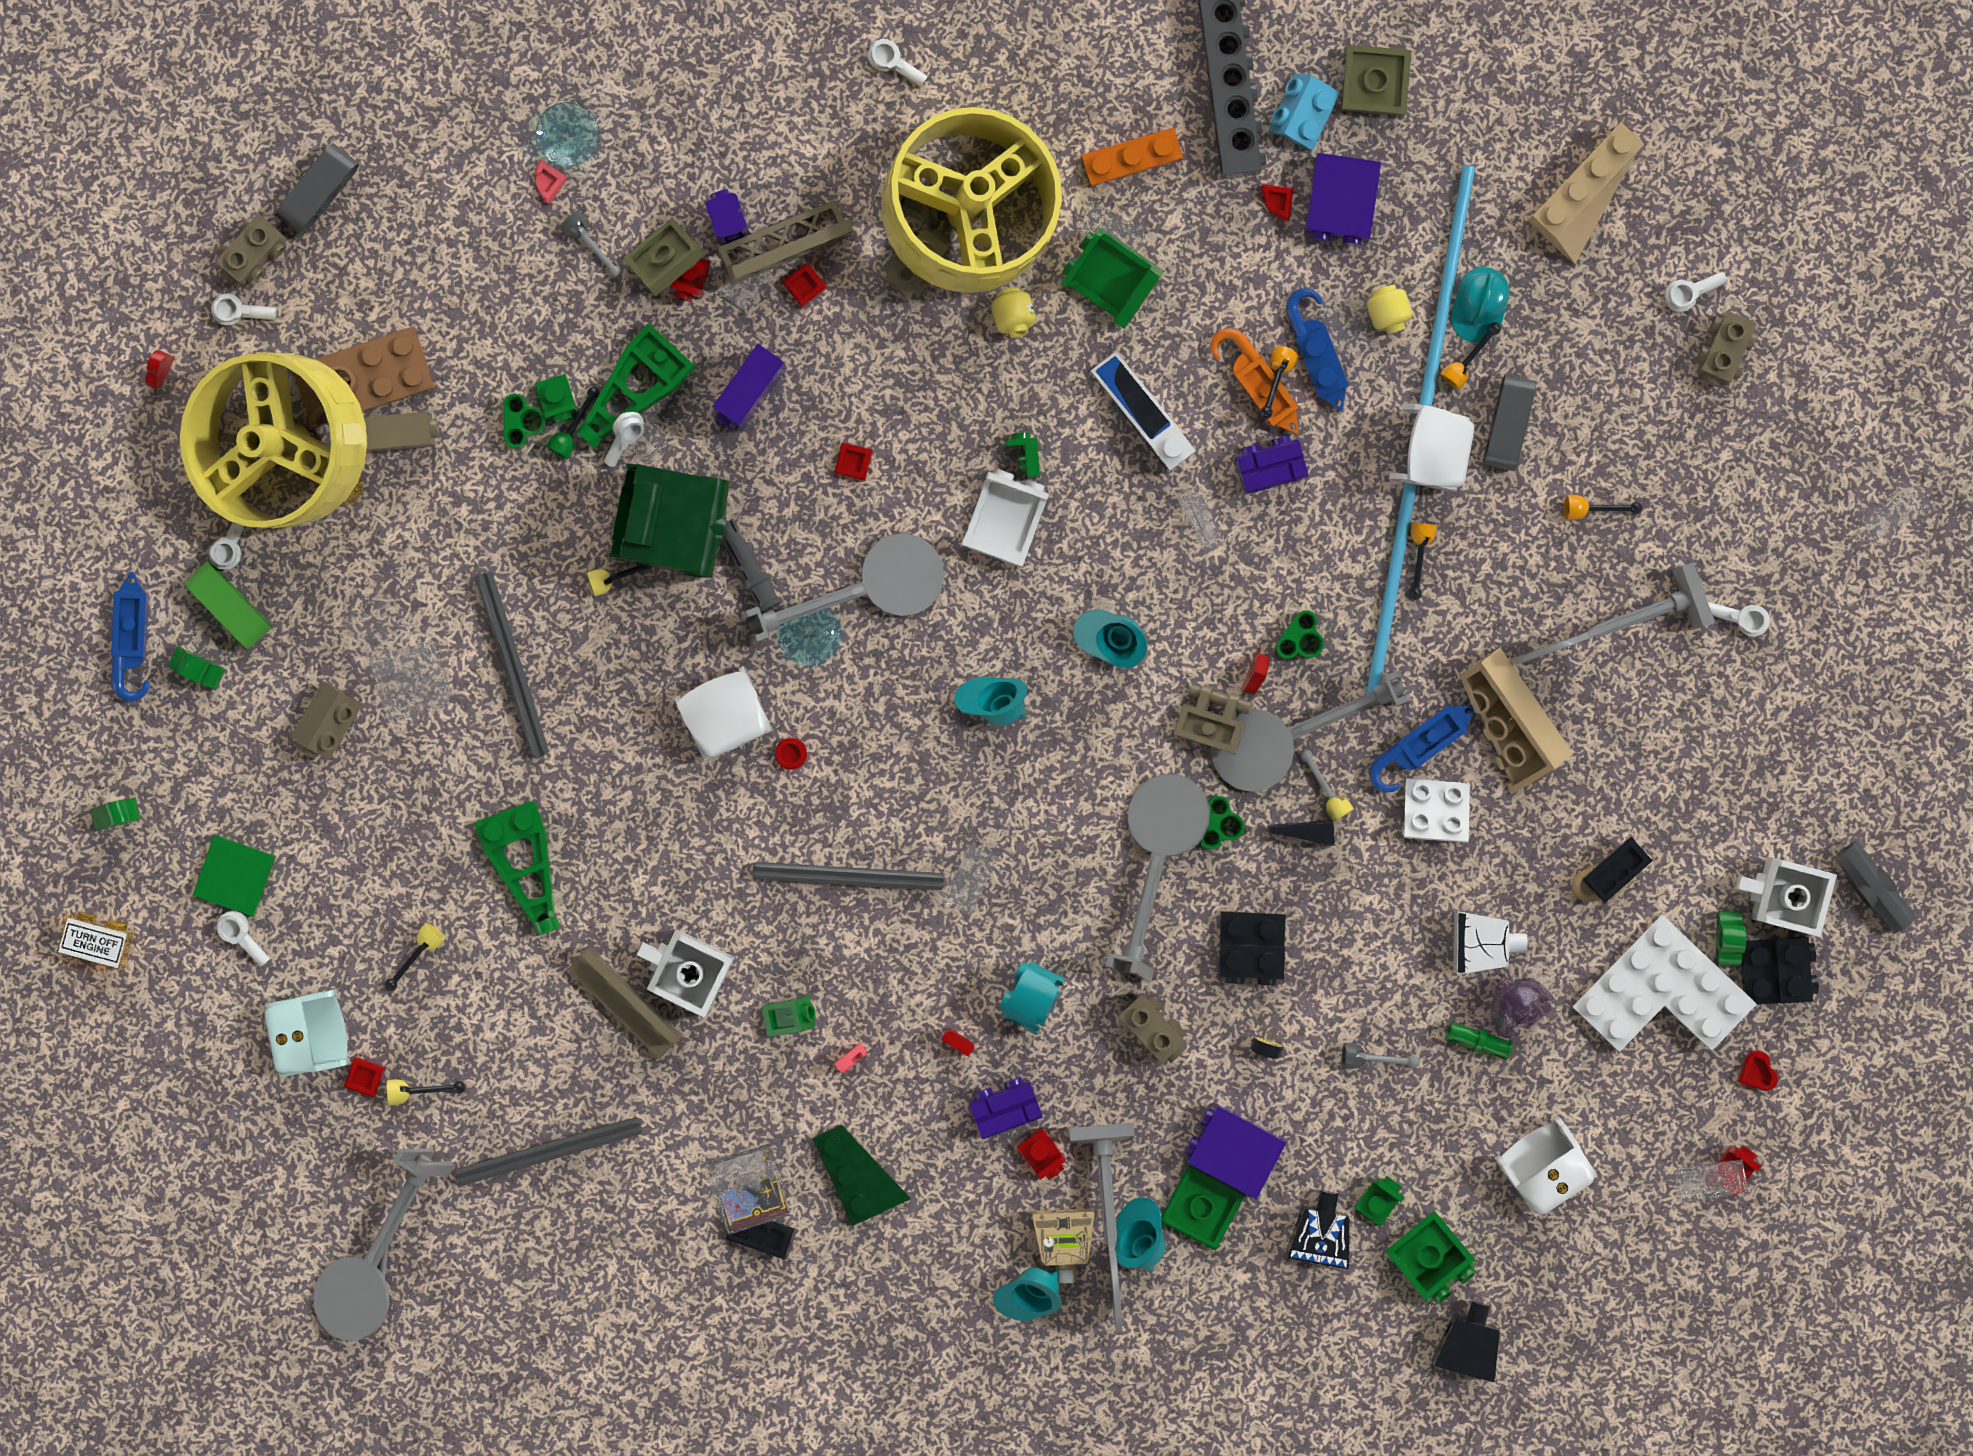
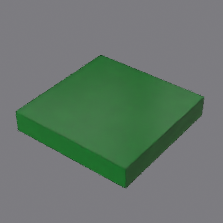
(234, 875)
(1202, 1207)

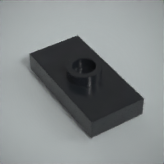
(1617, 870)
(769, 1238)

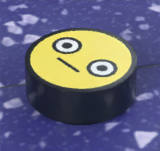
(1266, 1047)

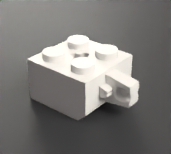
(1771, 895)
(670, 980)

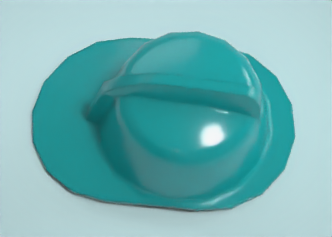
(1479, 302)
(1111, 638)
(993, 698)
(1140, 1235)
(1030, 1296)

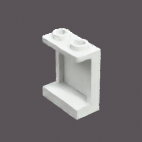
(1005, 518)

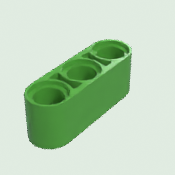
(228, 605)

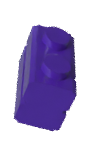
(726, 217)
(1271, 466)
(1005, 1108)

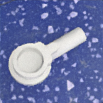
(886, 56)
(1682, 294)
(228, 310)
(627, 430)
(225, 551)
(1751, 619)
(234, 928)

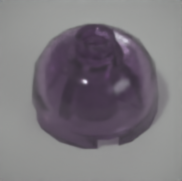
(1519, 1004)

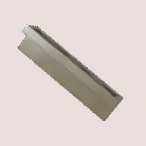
(791, 249)
(624, 1002)

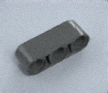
(317, 189)
(1509, 422)

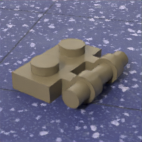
(1210, 728)

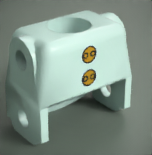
(307, 1033)

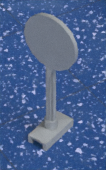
(897, 574)
(1689, 597)
(1268, 745)
(1167, 820)
(1102, 1139)
(352, 1291)

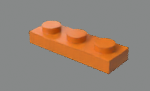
(1132, 157)

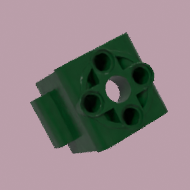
(670, 520)

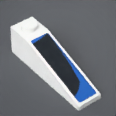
(1143, 412)

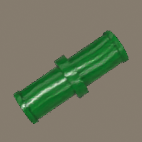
(1479, 1040)

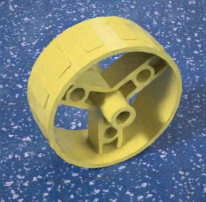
(975, 197)
(218, 478)

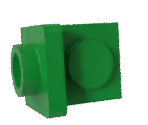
(556, 399)
(1029, 459)
(789, 1016)
(1379, 1199)

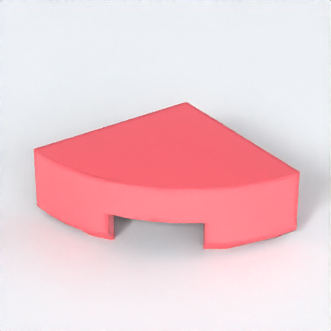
(548, 181)
(850, 1058)

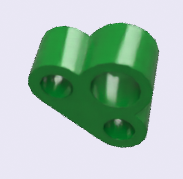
(515, 421)
(1294, 634)
(196, 668)
(115, 814)
(1215, 823)
(1730, 938)

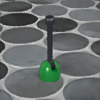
(562, 443)

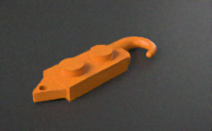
(1257, 380)

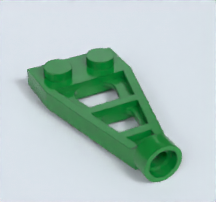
(661, 357)
(509, 827)

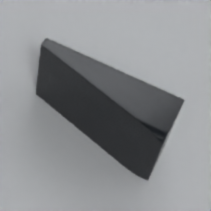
(1313, 831)

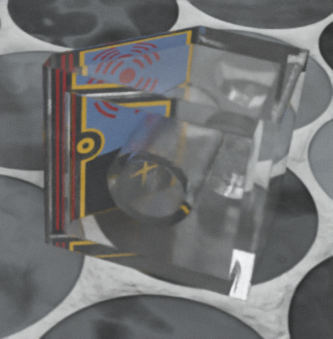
(748, 1188)

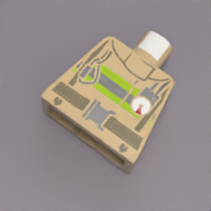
(1064, 1239)

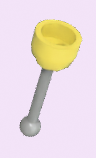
(1337, 805)

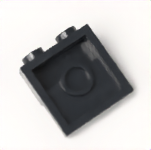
(1252, 947)
(1779, 970)

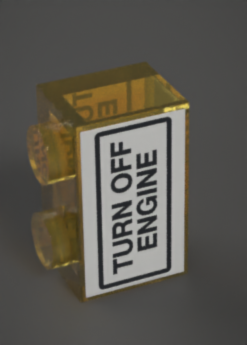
(96, 941)

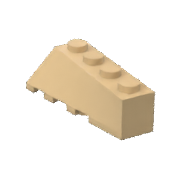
(1580, 201)
(1514, 721)

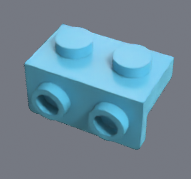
(1304, 110)

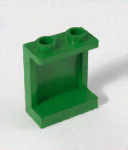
(1112, 275)

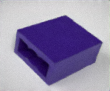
(1342, 199)
(748, 388)
(1234, 1150)

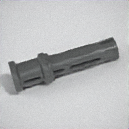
(754, 579)

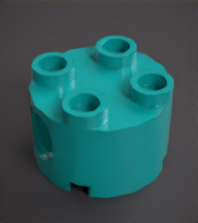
(1032, 996)

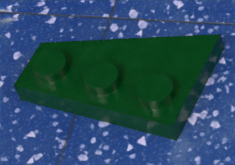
(857, 1176)

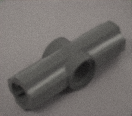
(1875, 887)

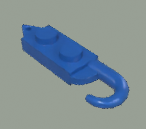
(1318, 351)
(129, 636)
(1422, 743)

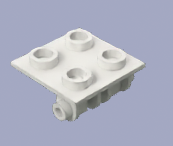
(1436, 810)

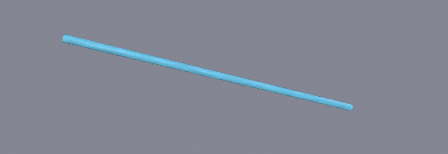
(1426, 398)

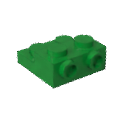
(1432, 1259)

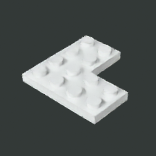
(1668, 973)

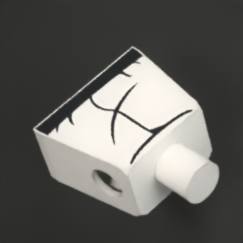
(1483, 943)

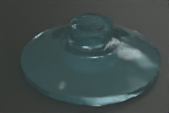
(563, 118)
(813, 651)

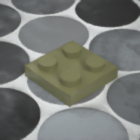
(1376, 80)
(664, 257)

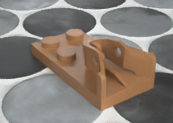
(375, 372)

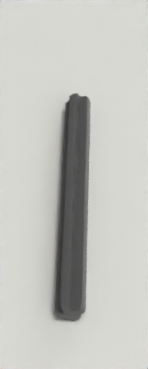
(512, 664)
(848, 876)
(548, 1151)

